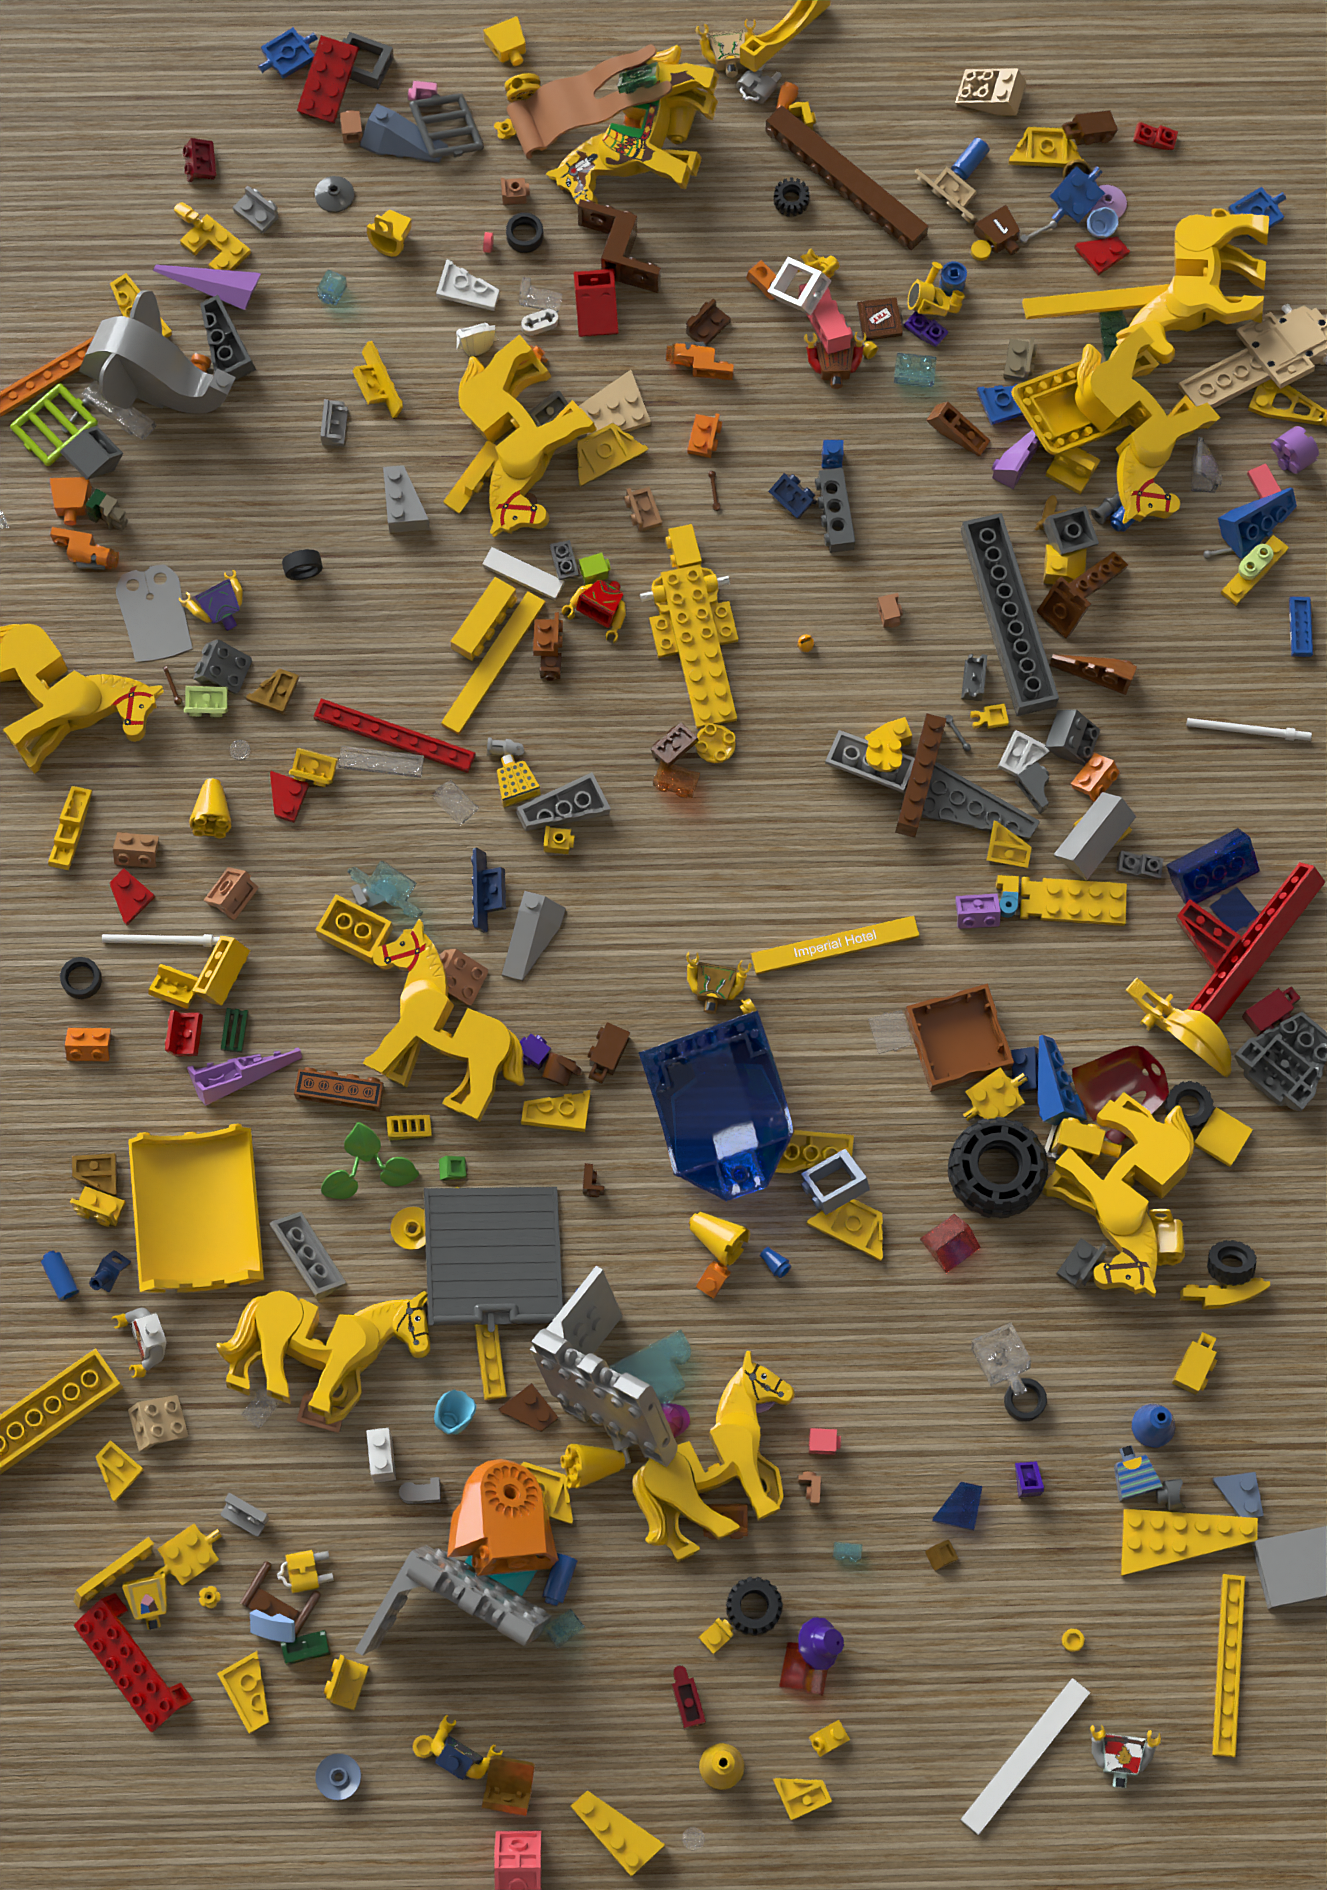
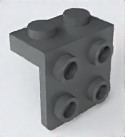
(222, 666)

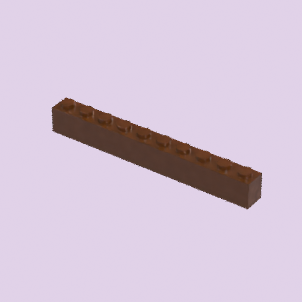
(846, 178)

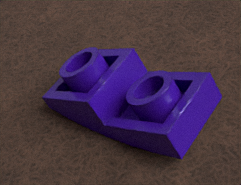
(926, 330)

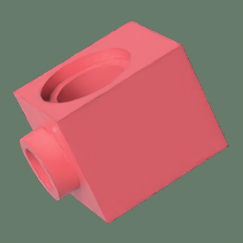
(823, 1441)

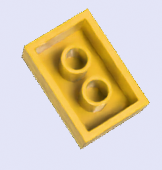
(353, 928)

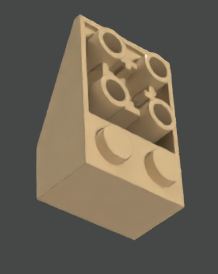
(992, 90)

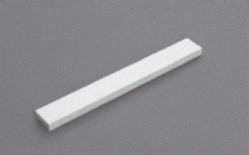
(1025, 1756)

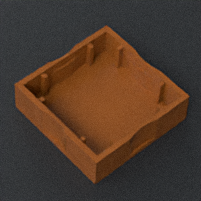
(958, 1037)

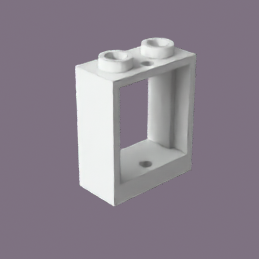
(808, 300)

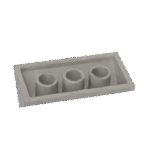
(850, 755)
(1095, 834)
(308, 1255)

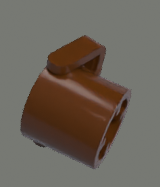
(559, 1069)

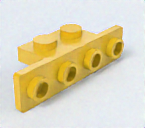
(376, 382)
(472, 478)

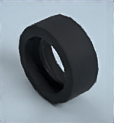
(524, 246)
(302, 564)
(79, 962)
(1026, 1416)

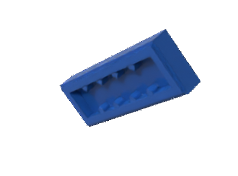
(1300, 626)

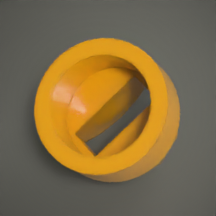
(807, 646)

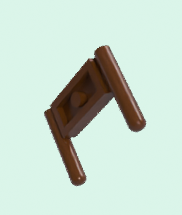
(260, 1600)

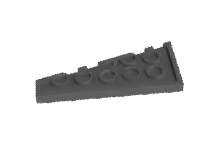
(966, 804)

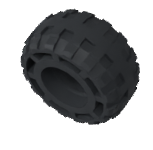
(991, 1198)

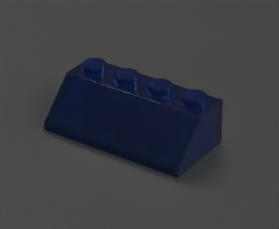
(1214, 867)

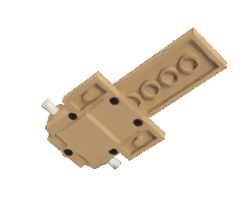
(1274, 350)

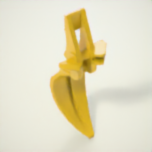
(1189, 1026)

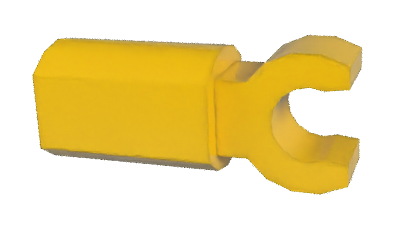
(188, 214)

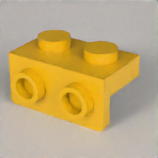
(313, 767)
(173, 986)

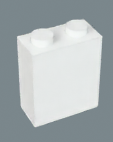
(381, 1455)

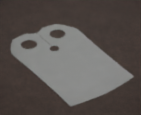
(156, 625)

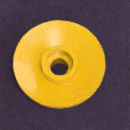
(400, 1227)

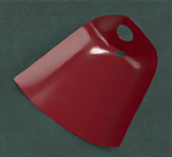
(1118, 1073)

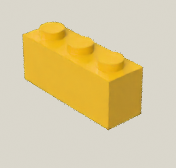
(221, 970)

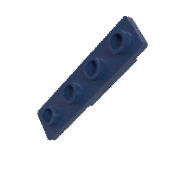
(488, 890)

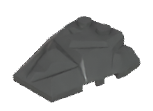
(1286, 1061)

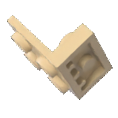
(157, 1421)

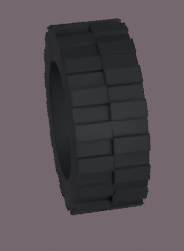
(1200, 1093)
(1232, 1250)

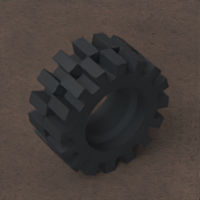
(795, 187)

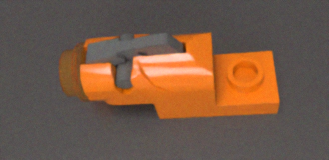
(701, 359)
(82, 550)

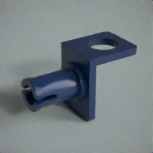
(108, 1271)

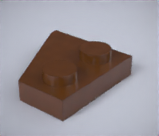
(530, 1409)

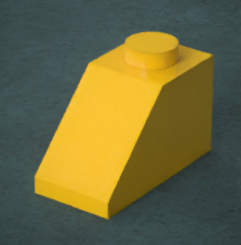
(892, 730)

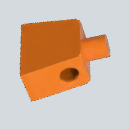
(70, 497)

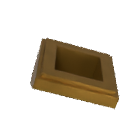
(941, 1554)

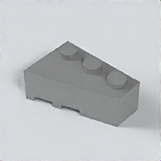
(402, 502)

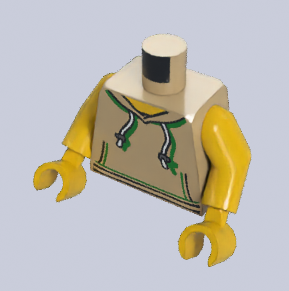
(724, 48)

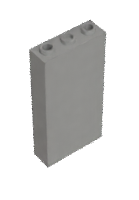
(1292, 1567)

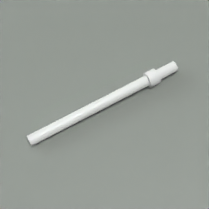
(1288, 734)
(206, 940)

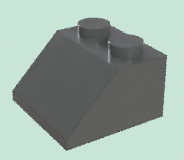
(1070, 530)

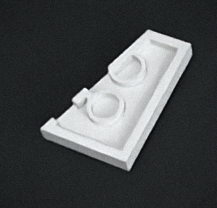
(464, 288)

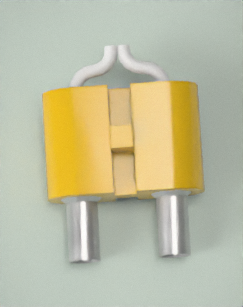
(303, 1572)

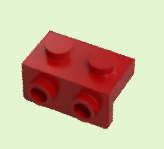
(183, 1033)

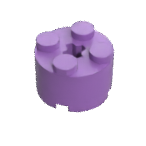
(1295, 450)

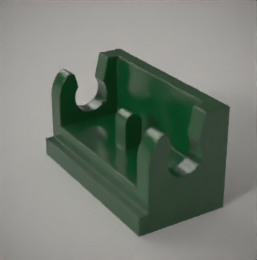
(306, 1648)

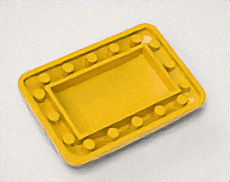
(1053, 412)

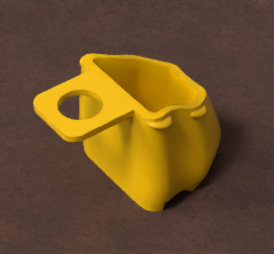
(1168, 1237)

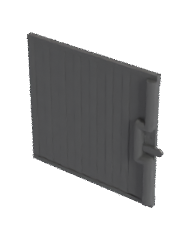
(492, 1256)

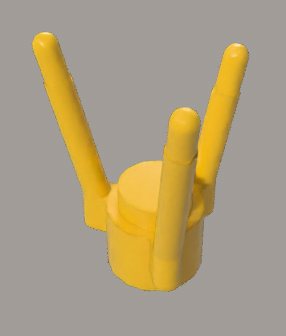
(827, 266)

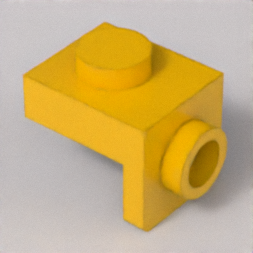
(803, 110)
(829, 1738)

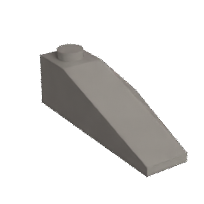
(534, 928)

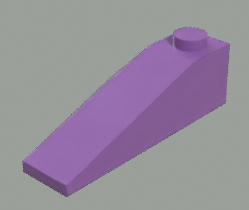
(1015, 460)

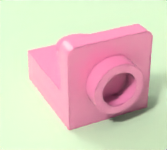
(422, 90)

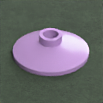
(1118, 200)

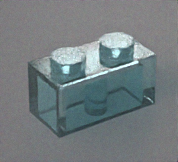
(847, 1551)

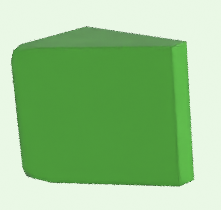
(452, 1168)

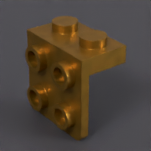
(508, 1785)

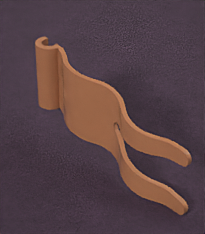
(572, 102)

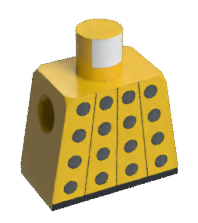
(516, 782)

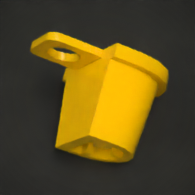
(389, 232)

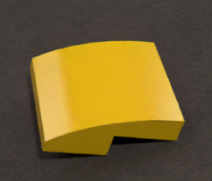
(1223, 1137)

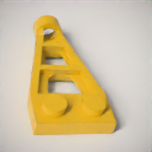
(1264, 397)

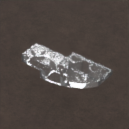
(128, 419)

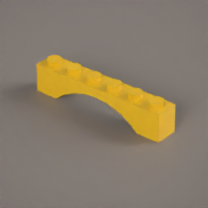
(762, 47)

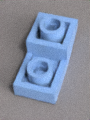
(273, 1628)

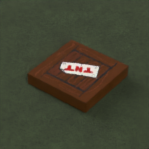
(879, 318)

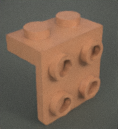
(463, 975)

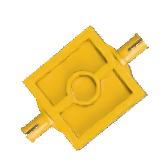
(995, 1096)
(188, 1554)

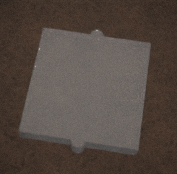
(890, 1031)

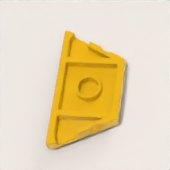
(1044, 148)
(605, 451)
(853, 1225)
(555, 1492)

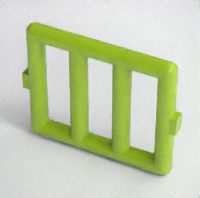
(31, 415)

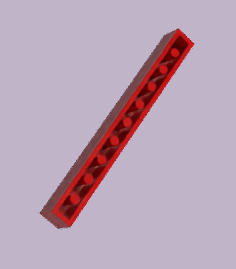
(1258, 942)

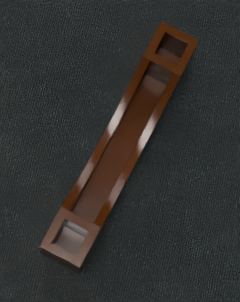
(920, 775)

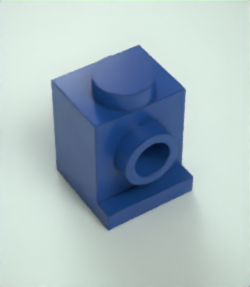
(832, 454)

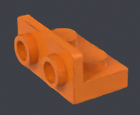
(703, 435)

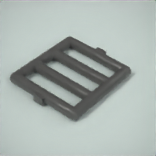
(428, 137)

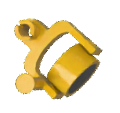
(923, 294)

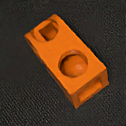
(762, 277)

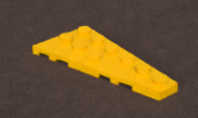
(1171, 1537)

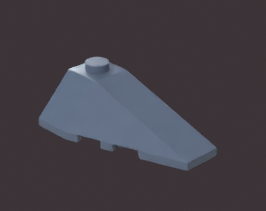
(395, 135)

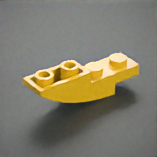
(1217, 1298)

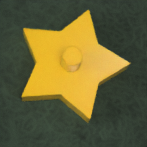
(810, 257)

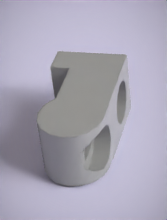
(421, 1493)

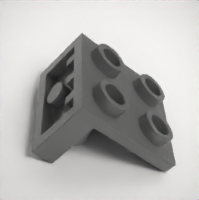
(1078, 1265)

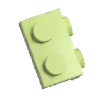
(206, 700)

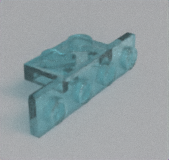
(390, 884)

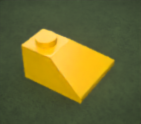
(1066, 565)

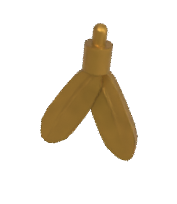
(1049, 509)

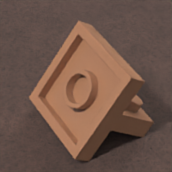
(232, 892)

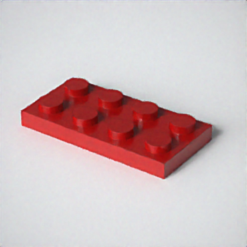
(327, 79)

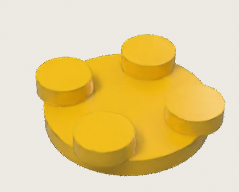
(884, 754)

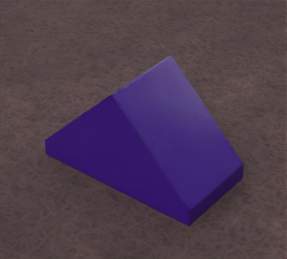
(1028, 1479)

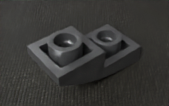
(564, 560)
(1139, 866)

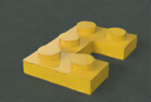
(231, 249)

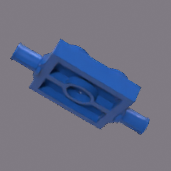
(287, 53)
(1077, 194)
(1260, 204)

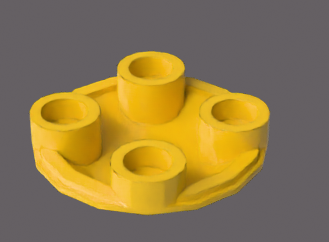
(715, 743)

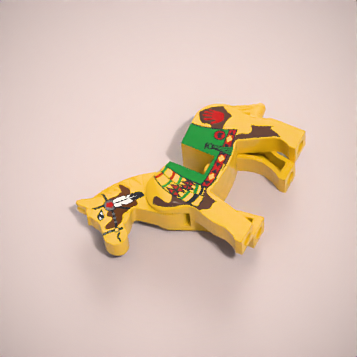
(632, 150)

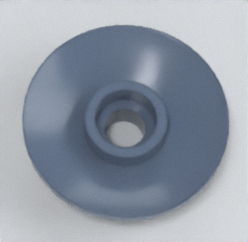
(326, 1776)

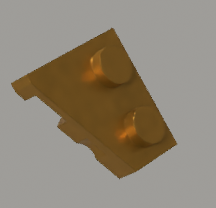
(276, 691)
(96, 1171)

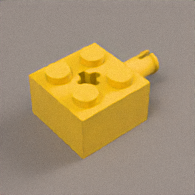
(1084, 1140)

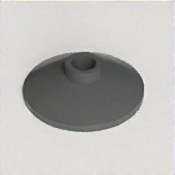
(337, 200)

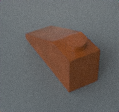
(958, 428)

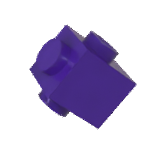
(535, 1050)

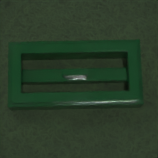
(236, 1013)

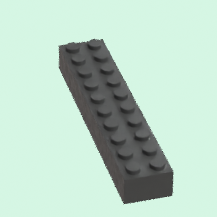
(1009, 614)

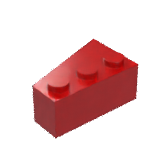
(1207, 933)

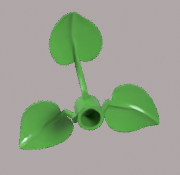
(365, 1145)

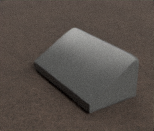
(548, 409)

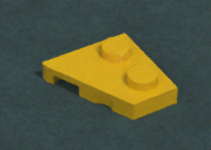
(1007, 847)
(117, 1469)
(801, 1795)

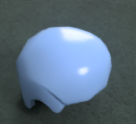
(1102, 222)

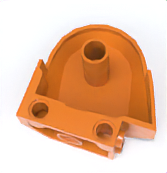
(502, 1521)

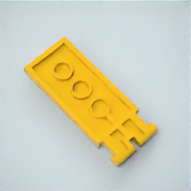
(1074, 901)

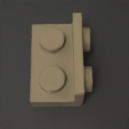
(1018, 359)

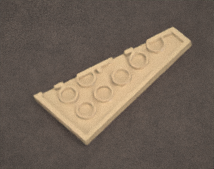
(615, 404)

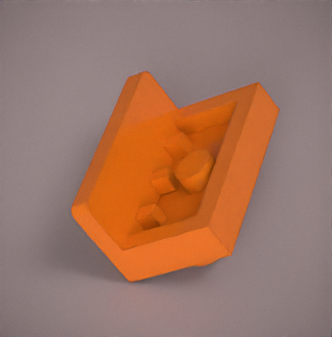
(1096, 776)
(87, 1044)

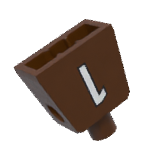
(999, 231)

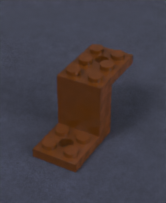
(622, 235)

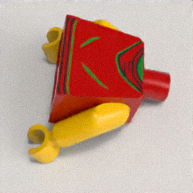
(601, 603)

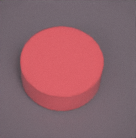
(488, 242)

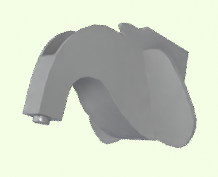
(139, 362)

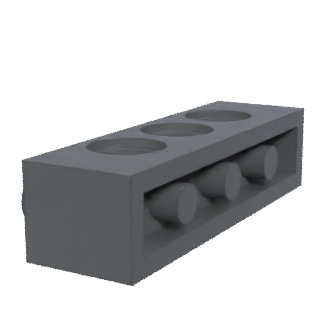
(834, 480)

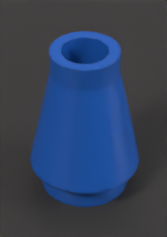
(776, 1263)

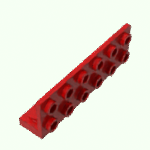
(128, 1664)

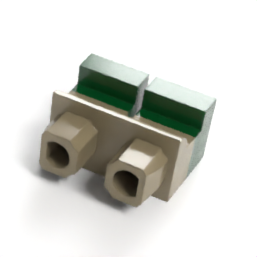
(107, 509)

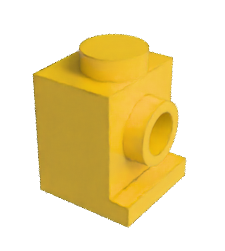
(551, 845)

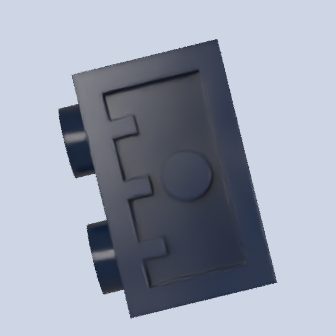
(792, 494)

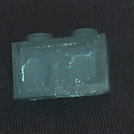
(915, 370)

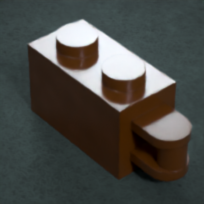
(1091, 128)
(608, 1051)

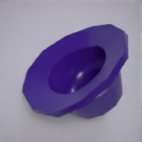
(820, 1643)

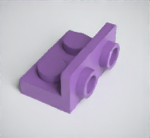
(977, 911)

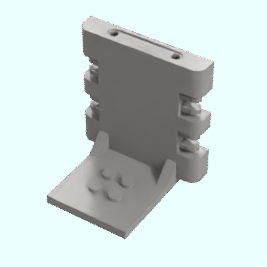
(585, 1381)
(471, 1593)

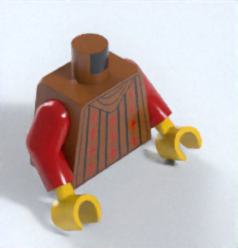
(835, 365)

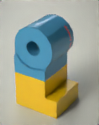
(1009, 894)

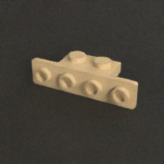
(953, 189)

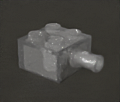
(1004, 1367)

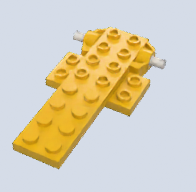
(694, 628)

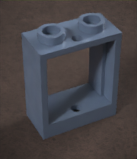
(842, 1195)

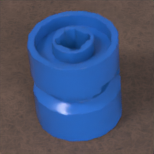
(953, 277)

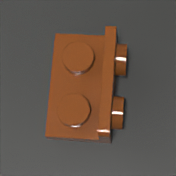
(547, 636)

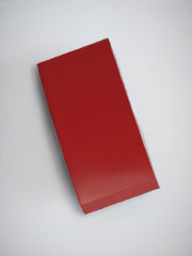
(1154, 137)

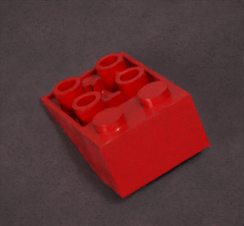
(595, 302)

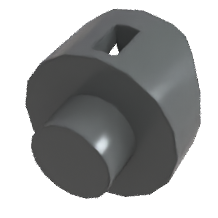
(1170, 1494)

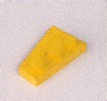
(246, 1691)

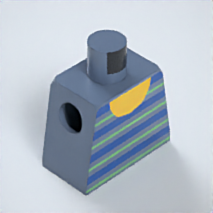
(1135, 1475)

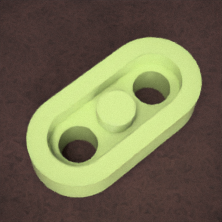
(1256, 560)

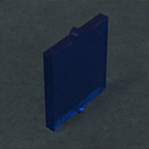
(1234, 910)

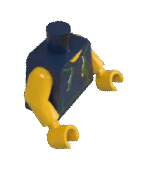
(457, 1757)

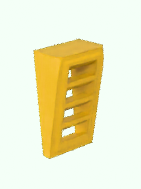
(392, 1135)

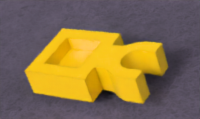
(993, 716)

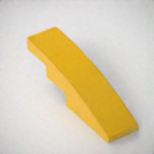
(70, 827)

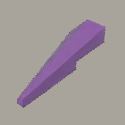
(230, 286)
(220, 1080)

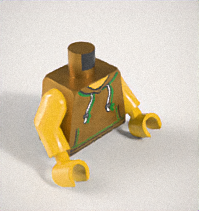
(715, 982)

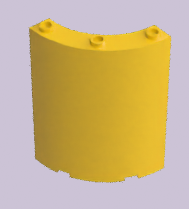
(195, 1210)

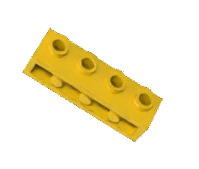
(483, 619)

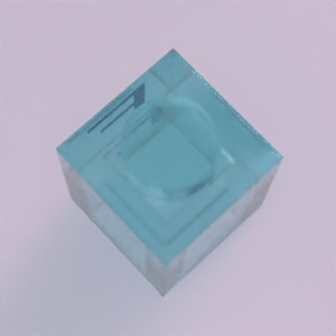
(331, 287)

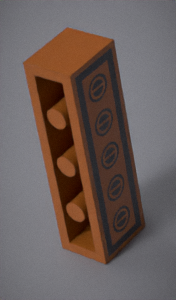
(339, 1090)

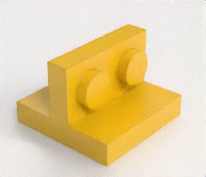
(1073, 469)

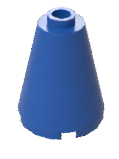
(1153, 1425)

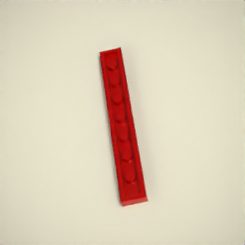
(394, 735)

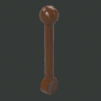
(716, 506)
(177, 700)

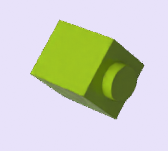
(594, 568)

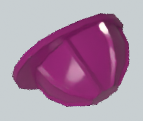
(677, 1418)

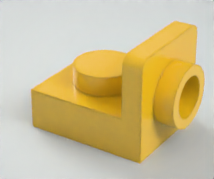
(717, 1635)

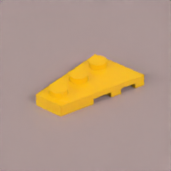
(559, 1113)

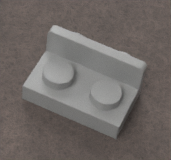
(256, 210)
(244, 1515)

